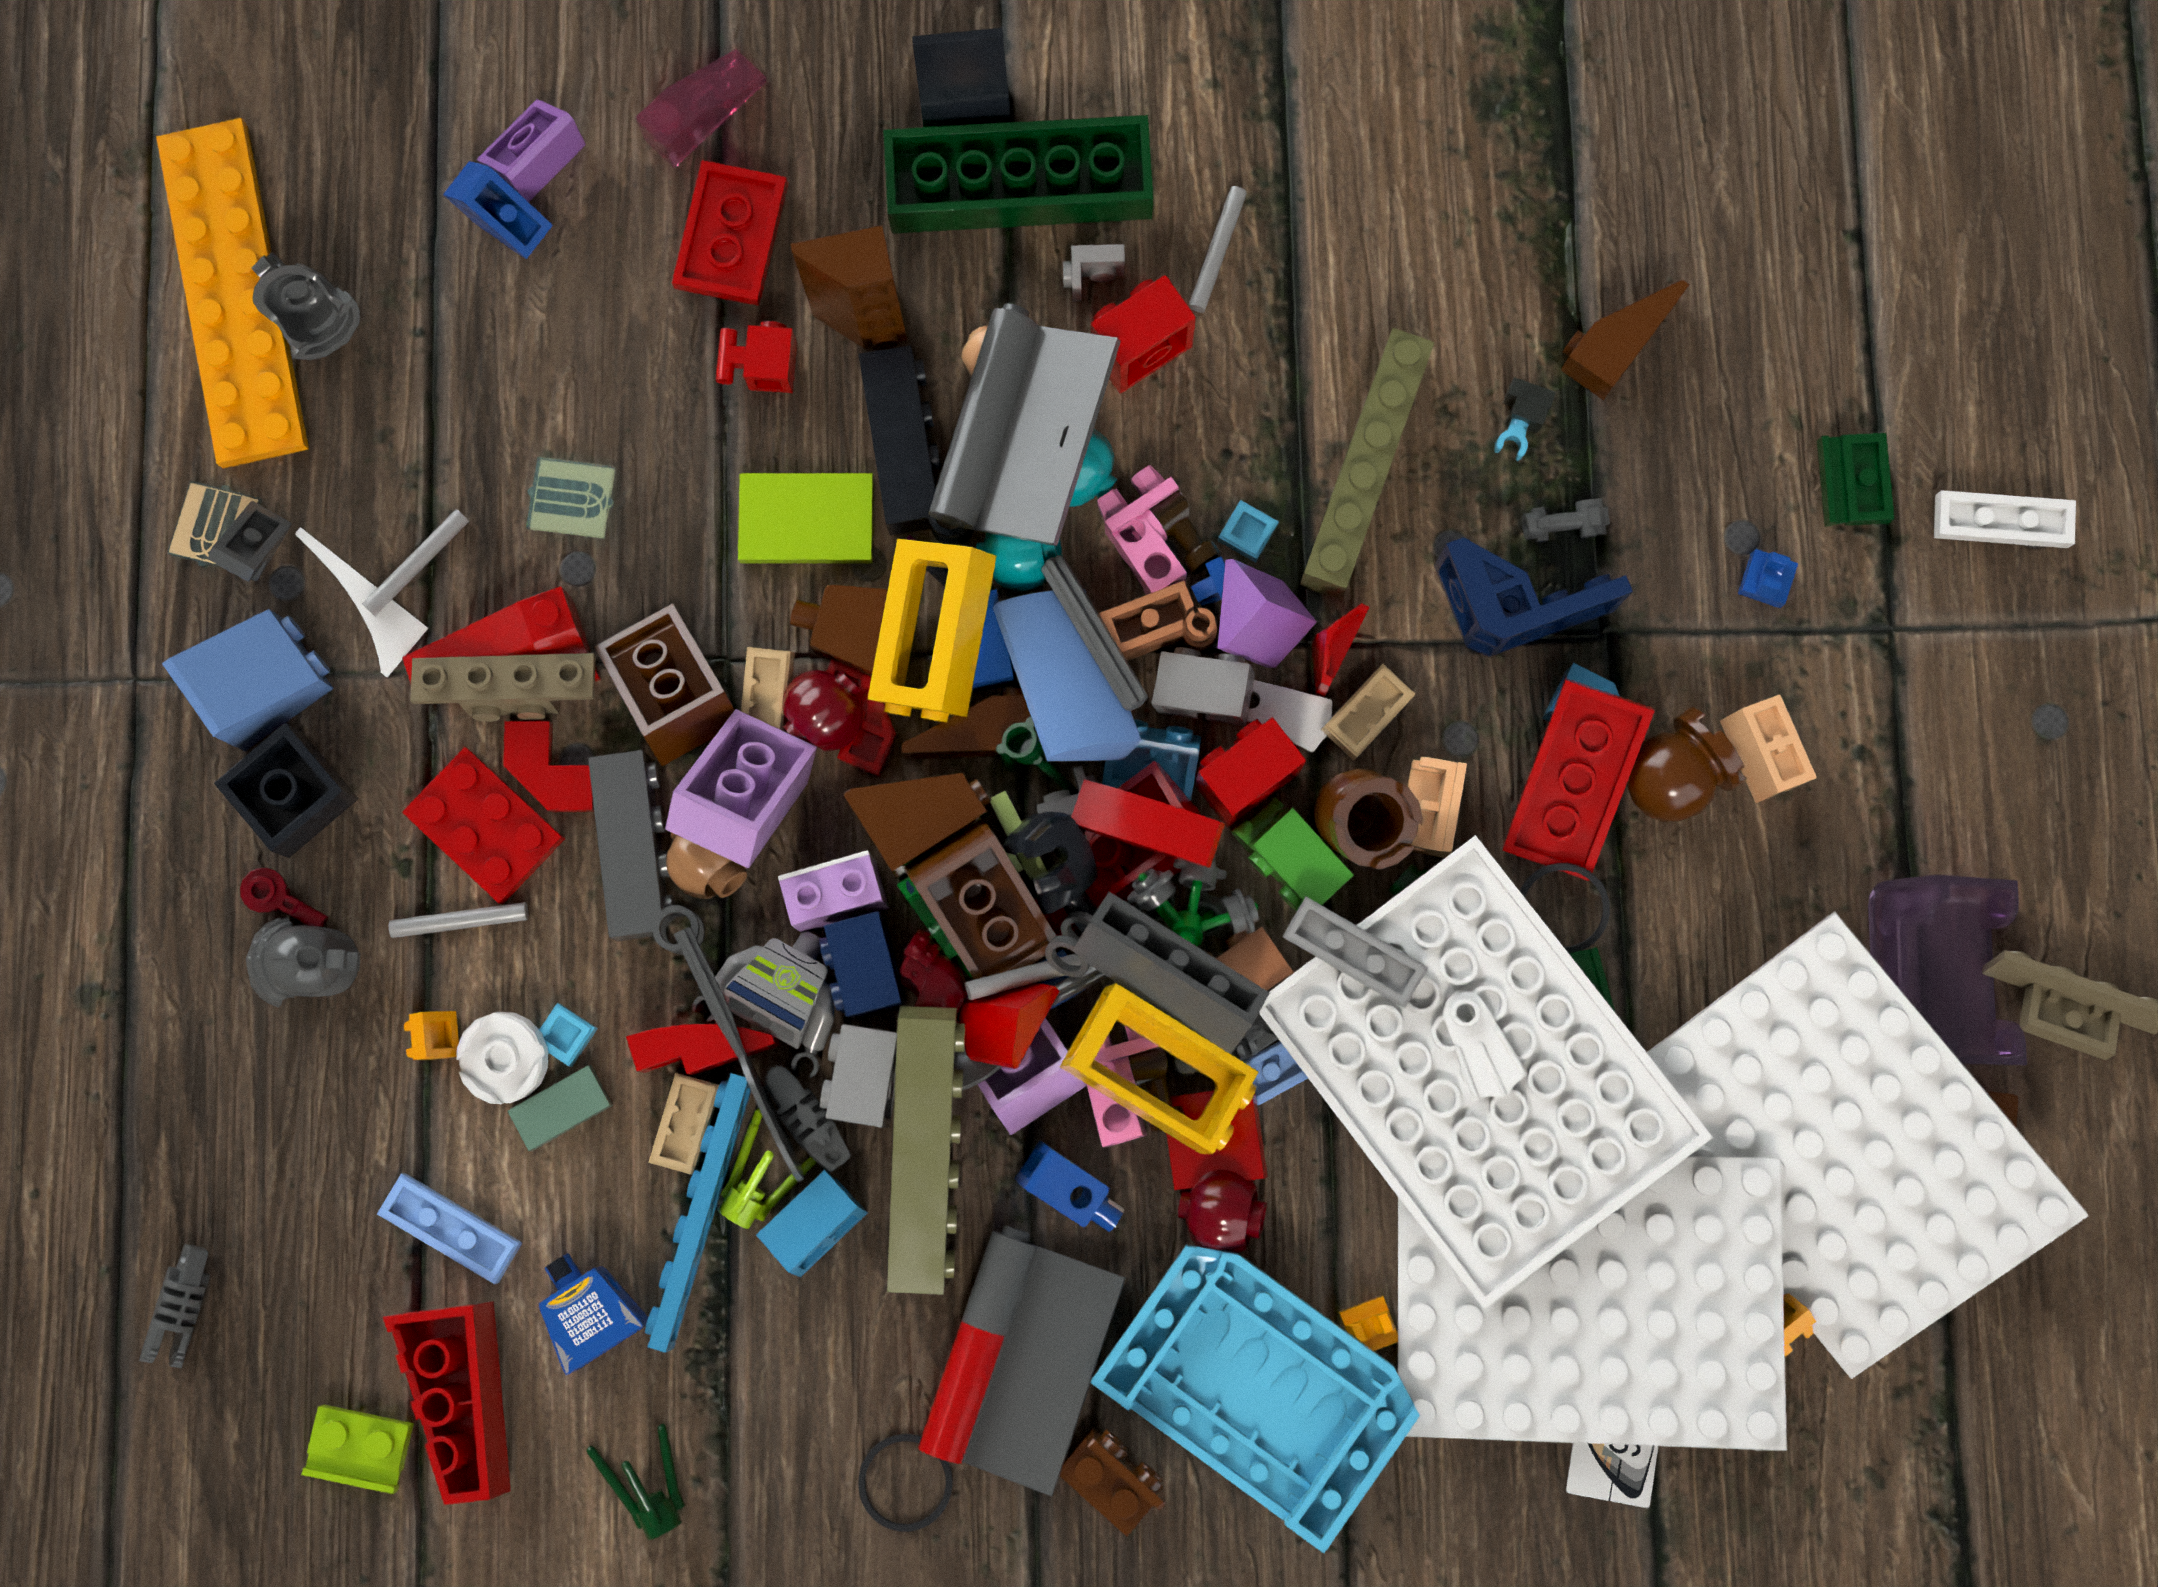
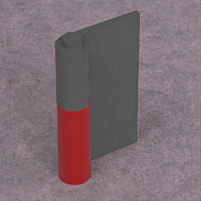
(1022, 1362)

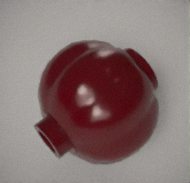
(823, 709)
(1223, 1211)

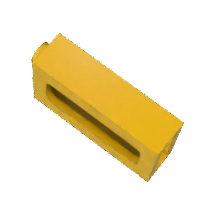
(957, 632)
(1230, 1075)

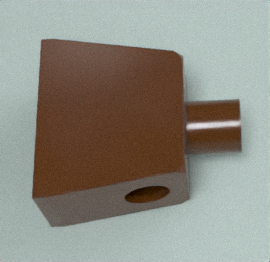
(844, 624)

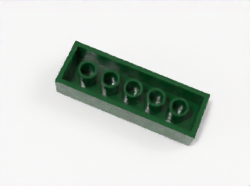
(1018, 174)

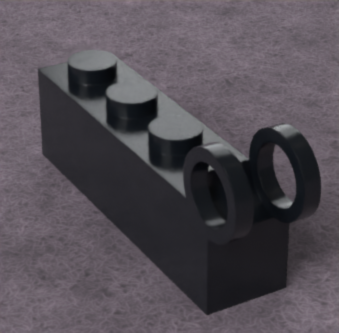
(901, 443)

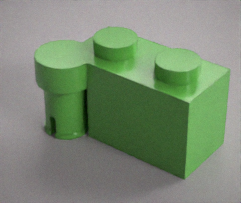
(1291, 854)

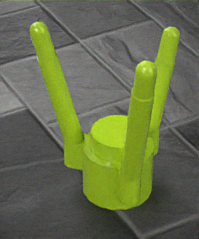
(744, 1201)

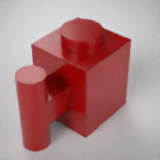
(766, 358)

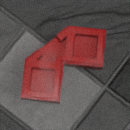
(877, 735)
(530, 762)

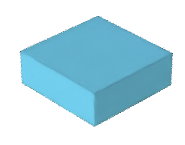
(1248, 531)
(566, 1034)

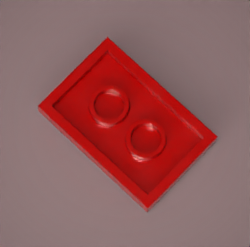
(730, 233)
(483, 825)

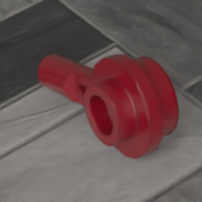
(267, 891)

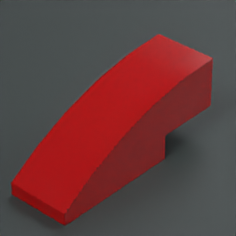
(1147, 823)
(697, 1045)

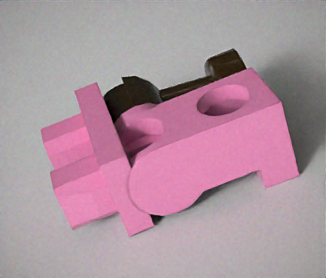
(1146, 524)
(1145, 1067)

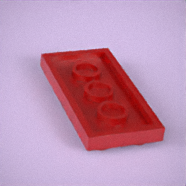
(1577, 777)

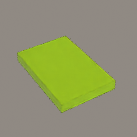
(806, 518)

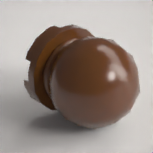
(1680, 770)
(1367, 817)

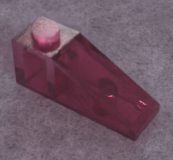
(698, 105)

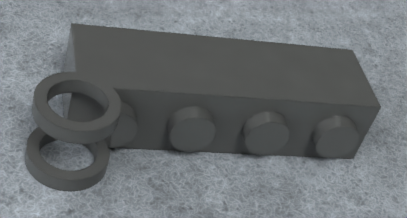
(632, 851)
(1161, 970)

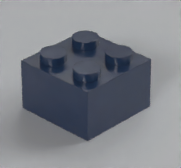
(864, 966)

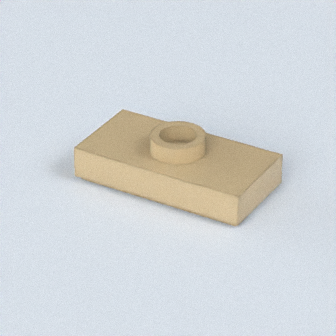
(765, 682)
(1368, 712)
(684, 1124)

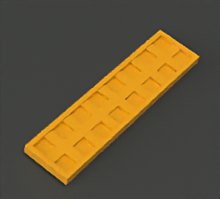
(218, 240)

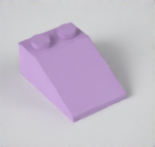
(1035, 1086)

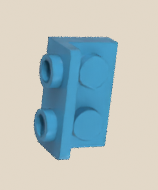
(1172, 748)

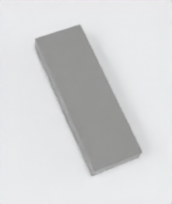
(1355, 952)

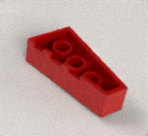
(457, 1396)

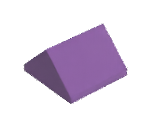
(534, 148)
(1259, 616)

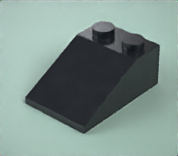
(962, 78)

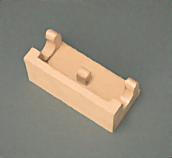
(1768, 748)
(1439, 792)

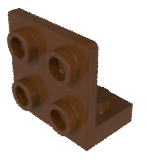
(1111, 1481)

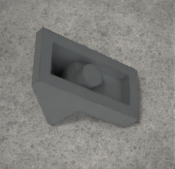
(250, 542)

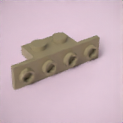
(504, 684)
(2070, 1007)

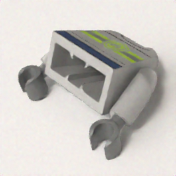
(781, 993)

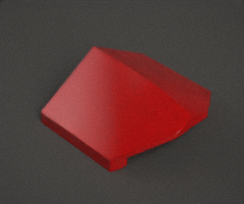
(1332, 645)
(1005, 1023)

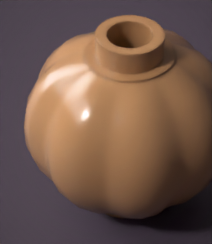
(701, 871)

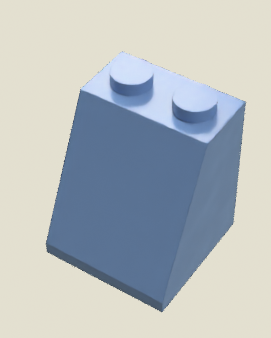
(250, 678)

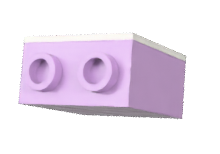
(833, 891)

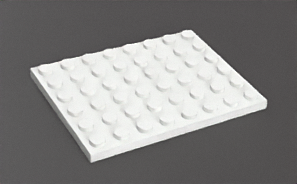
(1890, 1152)
(1486, 1176)
(1629, 1336)

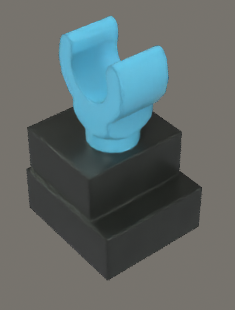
(1528, 412)

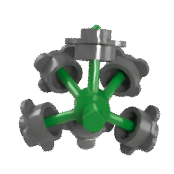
(1205, 913)

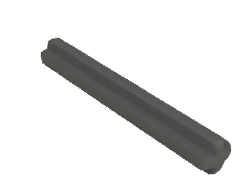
(1094, 633)

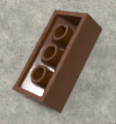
(852, 286)

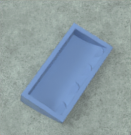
(1062, 683)

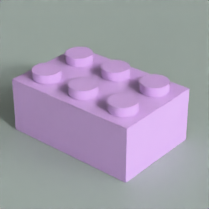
(740, 788)

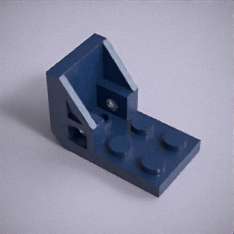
(1499, 606)

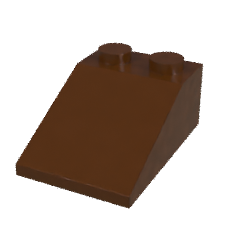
(666, 684)
(981, 903)

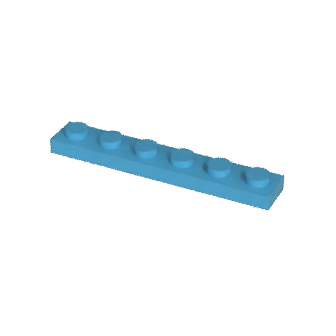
(693, 1229)

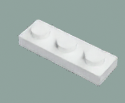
(2005, 519)

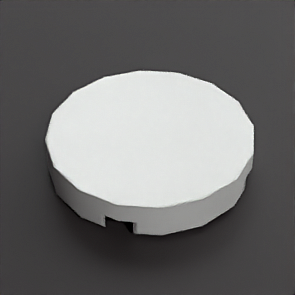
(502, 1057)

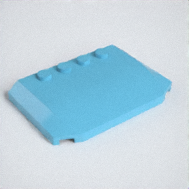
(1261, 1389)

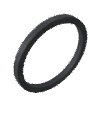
(1583, 871)
(874, 1514)

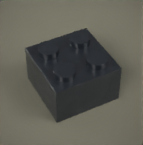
(286, 791)

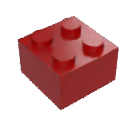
(1152, 330)
(1249, 770)

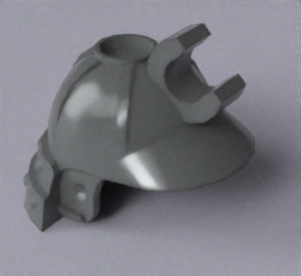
(304, 307)
(300, 961)

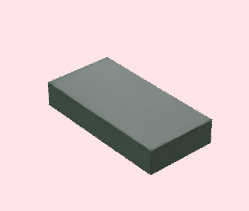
(560, 1108)

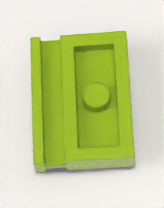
(357, 1449)

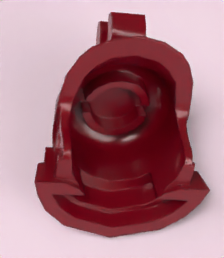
(932, 975)

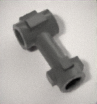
(1589, 518)

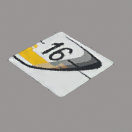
(1613, 1472)

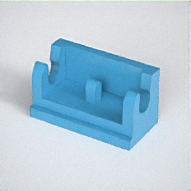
(811, 1224)

